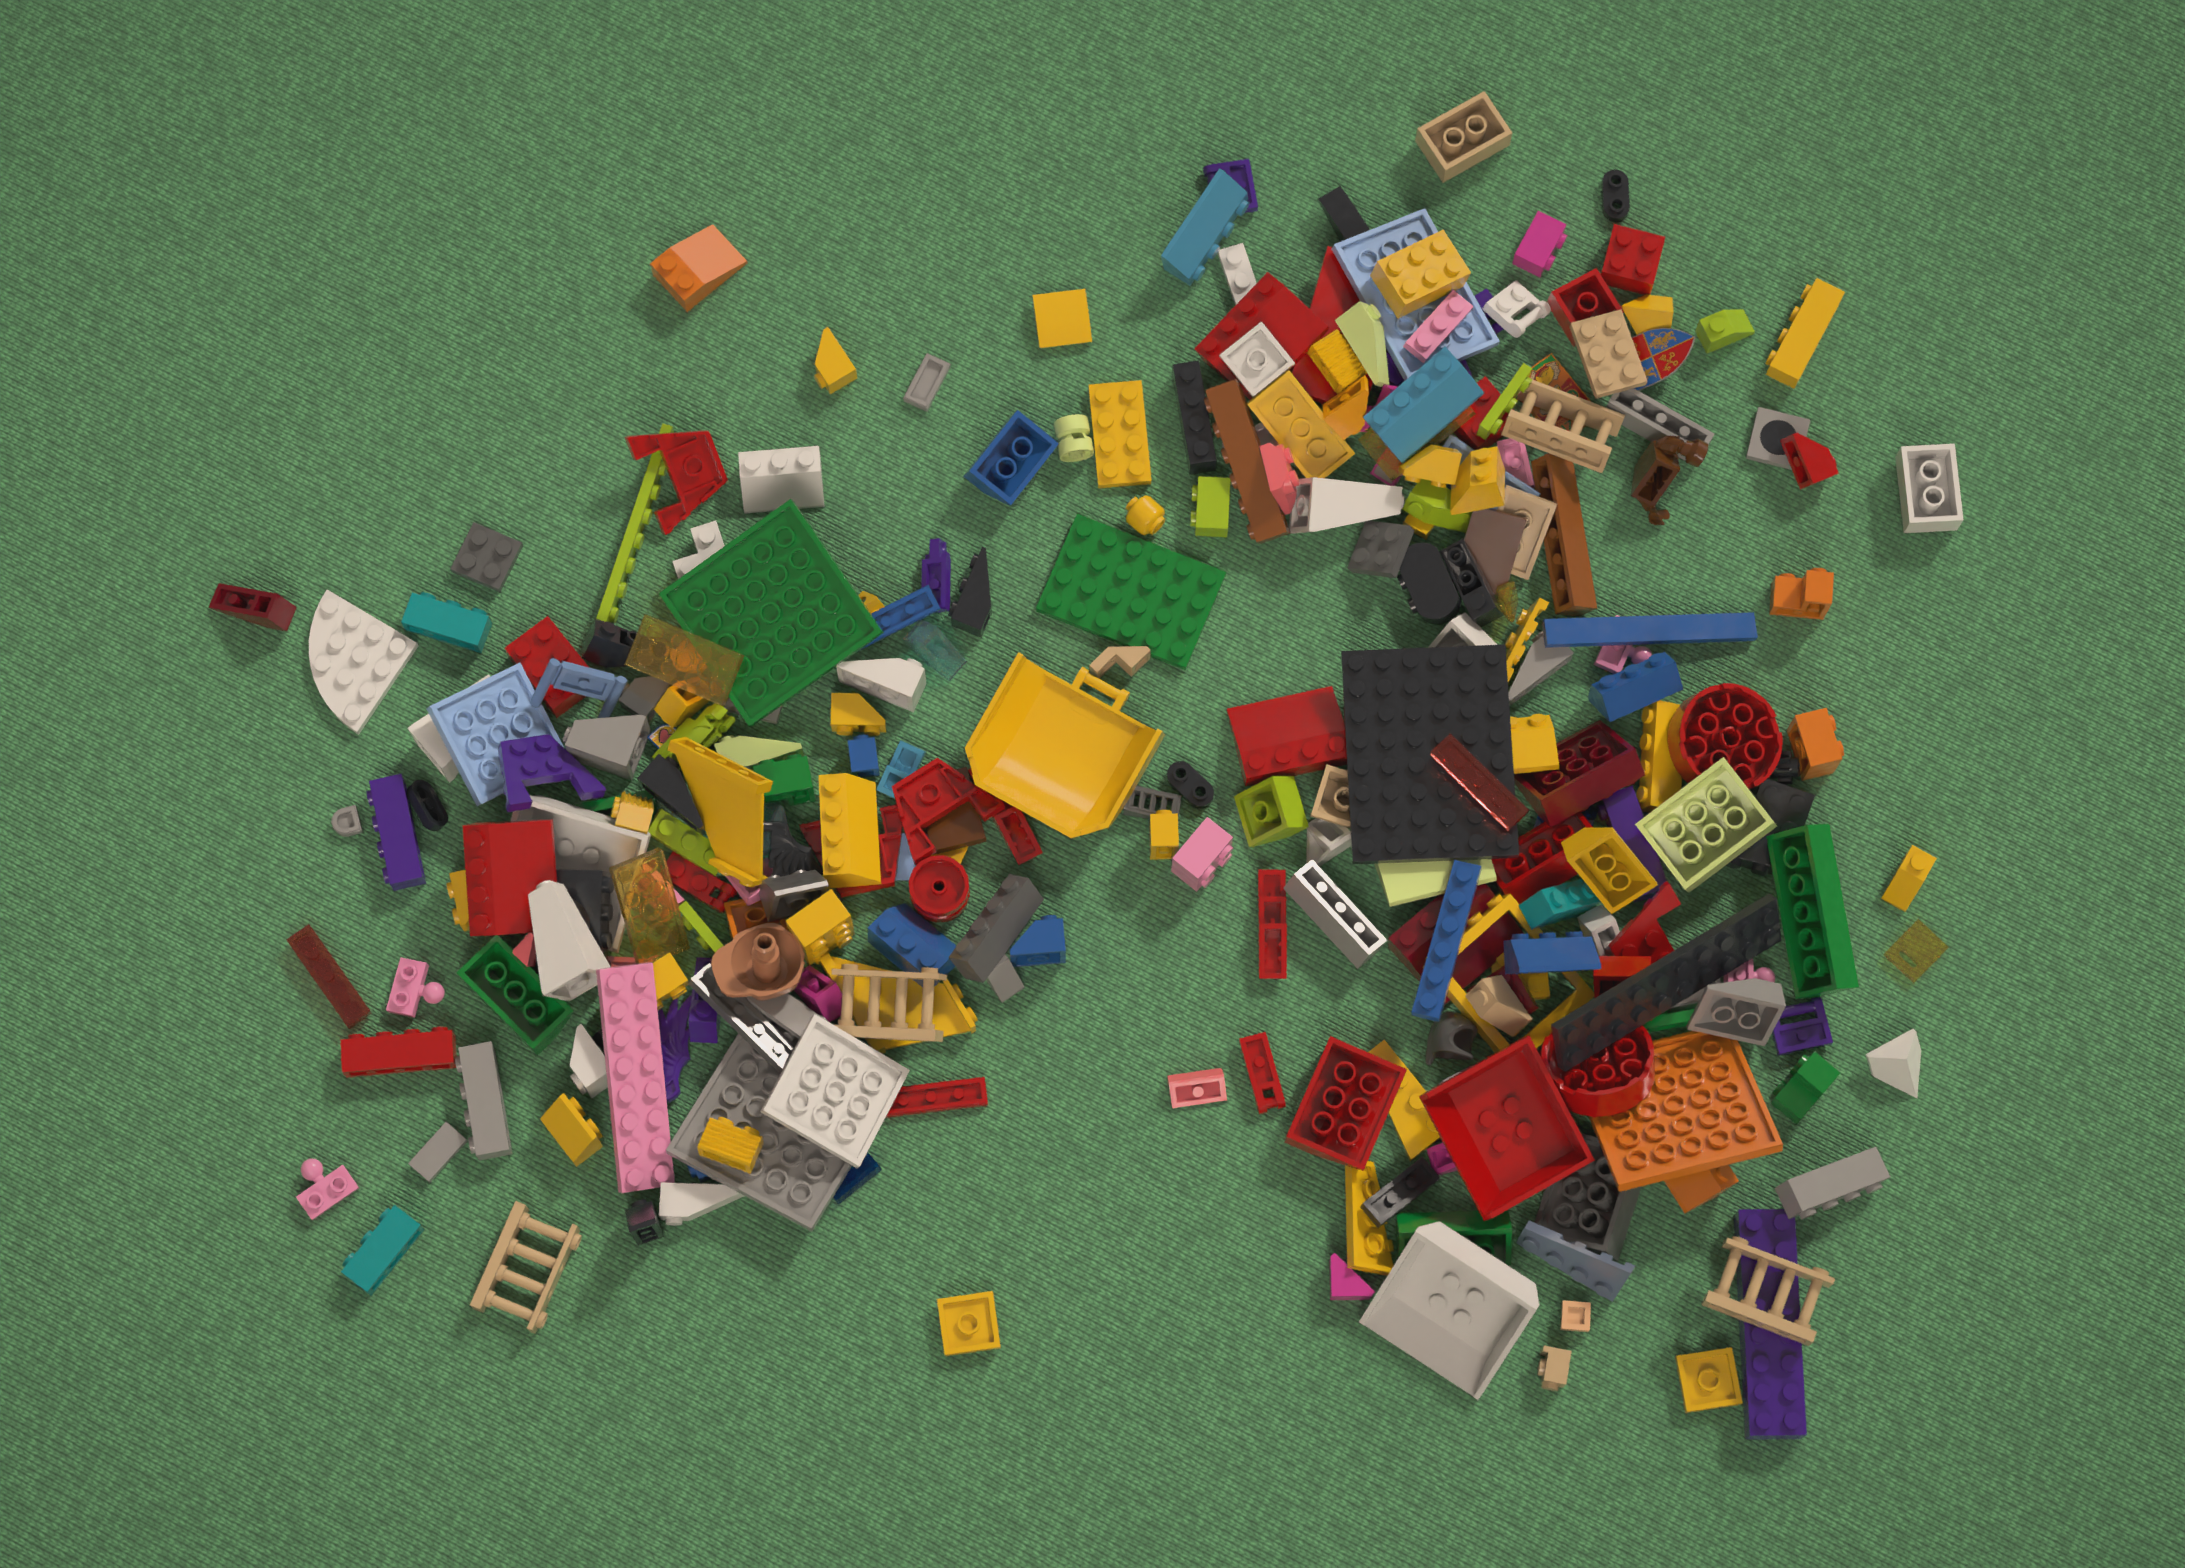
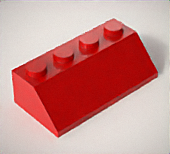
(1540, 860)

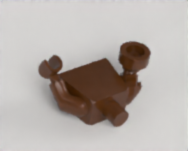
(1658, 469)

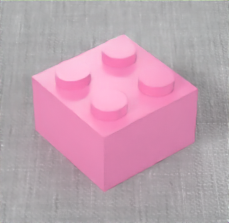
(1202, 855)

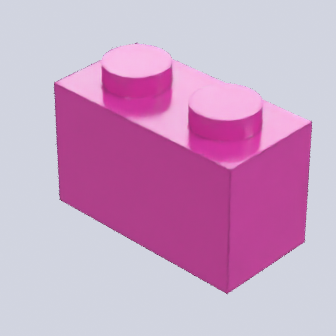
(1540, 244)

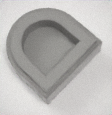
(347, 821)

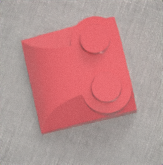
(1280, 476)

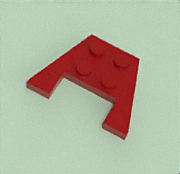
(691, 465)
(930, 796)
(888, 847)
(1644, 934)

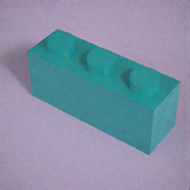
(446, 621)
(1558, 903)
(381, 1249)

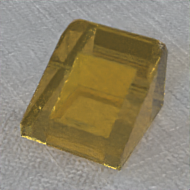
(1508, 599)

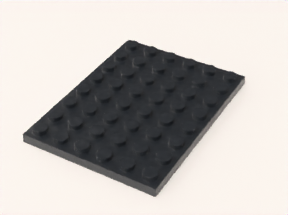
(1394, 716)

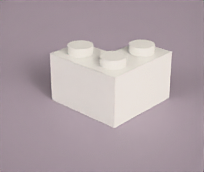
(707, 542)

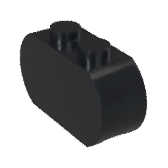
(1429, 584)

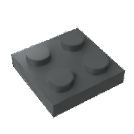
(1380, 549)
(486, 557)

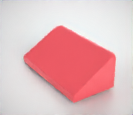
(526, 951)
(1197, 1087)

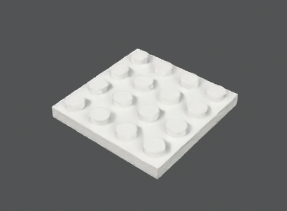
(835, 1091)

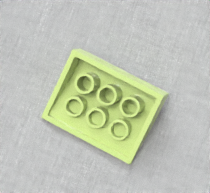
(1706, 825)
(1421, 880)

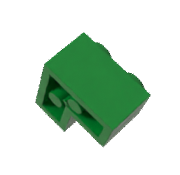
(790, 779)
(1809, 1081)

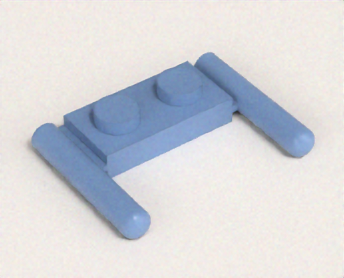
(581, 681)

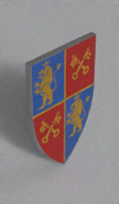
(1662, 353)

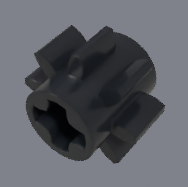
(1787, 768)

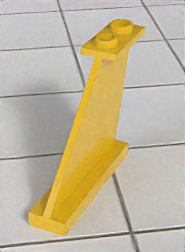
(729, 806)
(948, 1010)

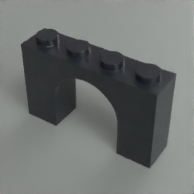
(593, 892)

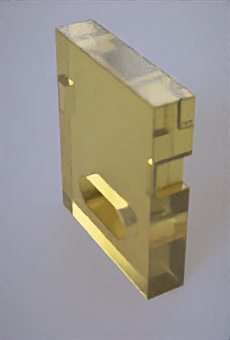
(1920, 946)

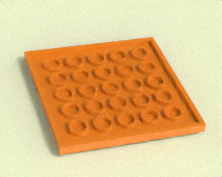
(1694, 1117)

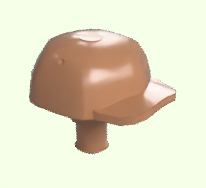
(759, 963)

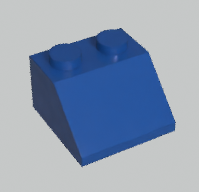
(1040, 944)

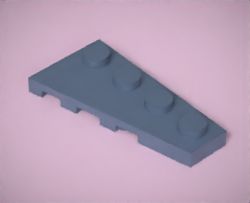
(1572, 1258)

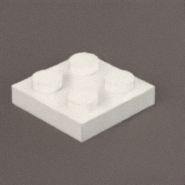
(1257, 359)

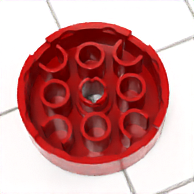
(1732, 712)
(1608, 1080)

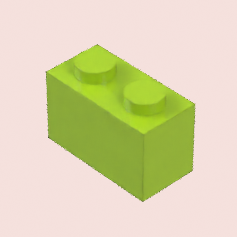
(1212, 506)

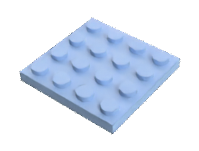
(482, 717)

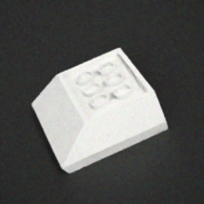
(587, 843)
(1452, 1307)

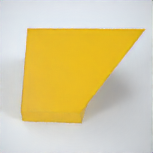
(1649, 313)

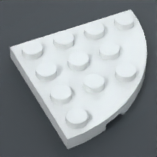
(354, 659)

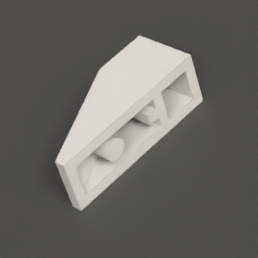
(690, 1200)

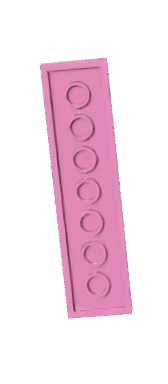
(635, 1076)

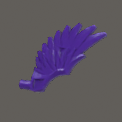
(674, 1045)

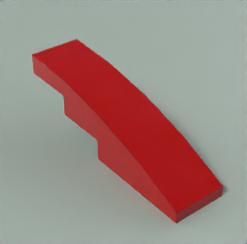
(1015, 832)
(1272, 924)

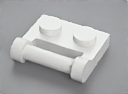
(1512, 302)

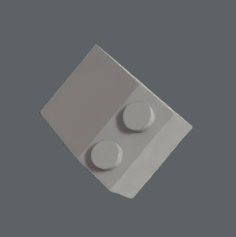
(1739, 1010)

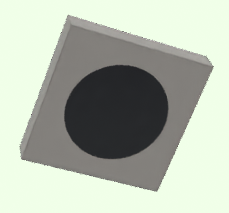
(1767, 432)

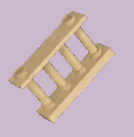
(1556, 440)
(899, 1029)
(498, 1271)
(1746, 1308)

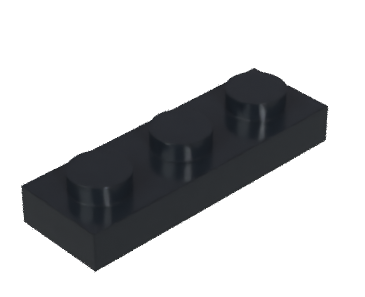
(1400, 1192)

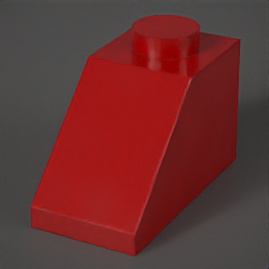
(1808, 460)

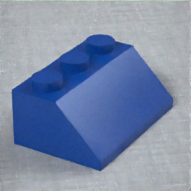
(1011, 459)
(1635, 686)
(910, 941)
(1550, 953)

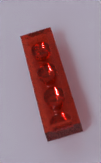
(1479, 782)
(329, 976)

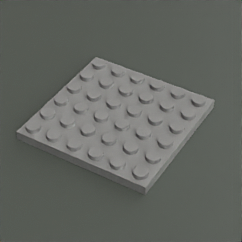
(790, 1172)

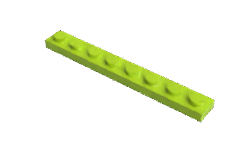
(633, 536)

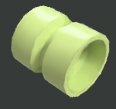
(1073, 438)

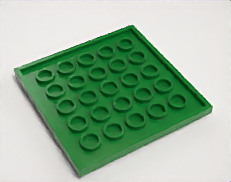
(779, 605)

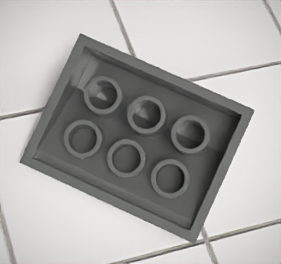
(1589, 1206)

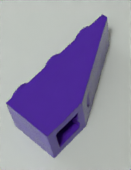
(703, 1019)

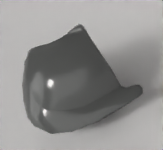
(1451, 1038)

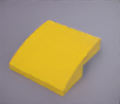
(1062, 318)

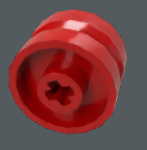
(931, 875)

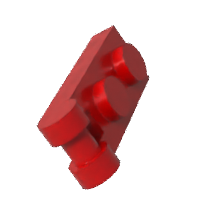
(698, 882)
(1262, 1071)

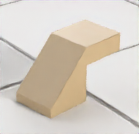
(1128, 658)

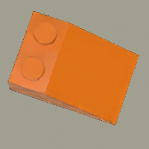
(697, 266)

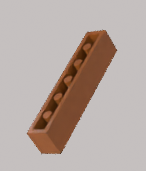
(1243, 453)
(1565, 537)

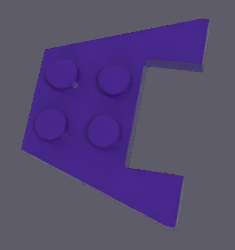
(538, 762)

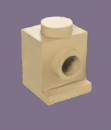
(1554, 1367)

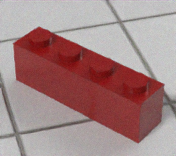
(398, 1053)

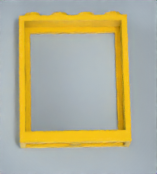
(1477, 925)

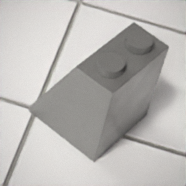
(609, 743)

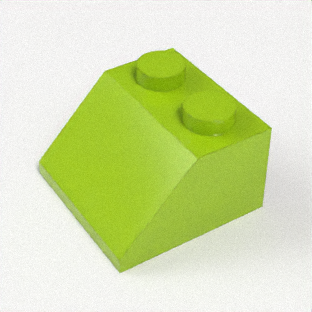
(1271, 810)

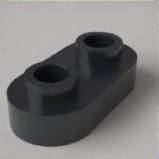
(1613, 194)
(1189, 784)
(427, 805)

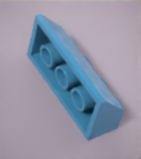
(1204, 228)
(1423, 405)

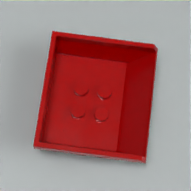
(1506, 1128)

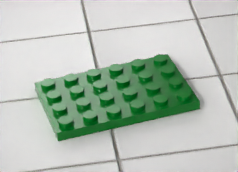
(1131, 591)

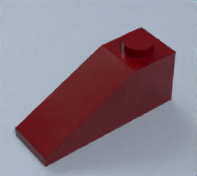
(253, 606)

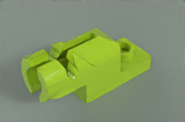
(700, 730)

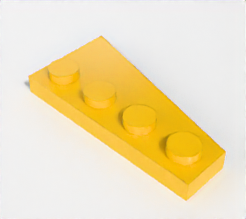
(1525, 629)
(1407, 1110)
(1366, 1244)

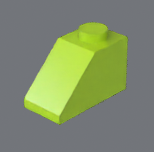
(1723, 329)

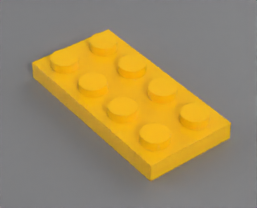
(1299, 424)
(1119, 434)

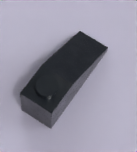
(666, 784)
(643, 1222)

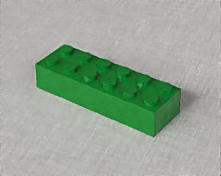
(1812, 911)

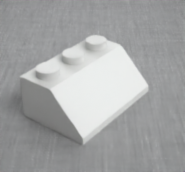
(779, 475)

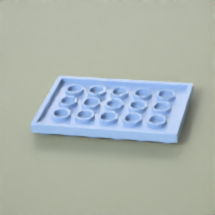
(1358, 259)

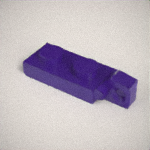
(937, 573)

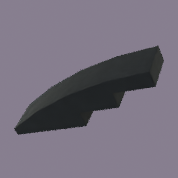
(1342, 214)

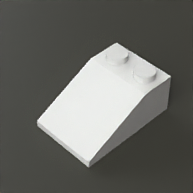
(887, 679)

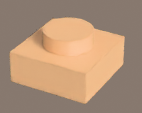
(1575, 1316)

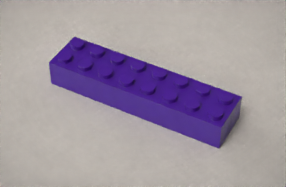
(1769, 1361)

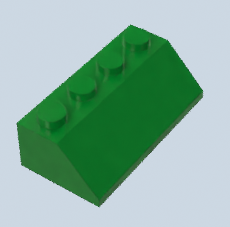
(515, 994)
(1490, 1235)

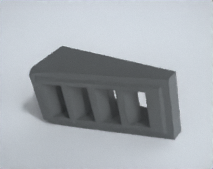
(1143, 792)

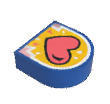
(660, 735)

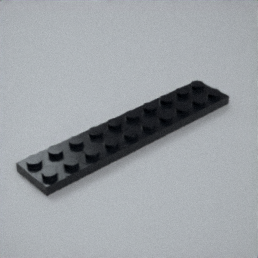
(1666, 982)

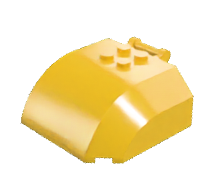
(1060, 749)

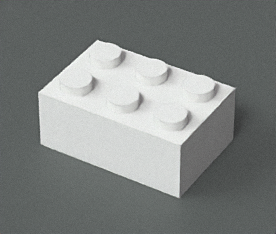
(1929, 488)

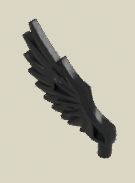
(787, 854)

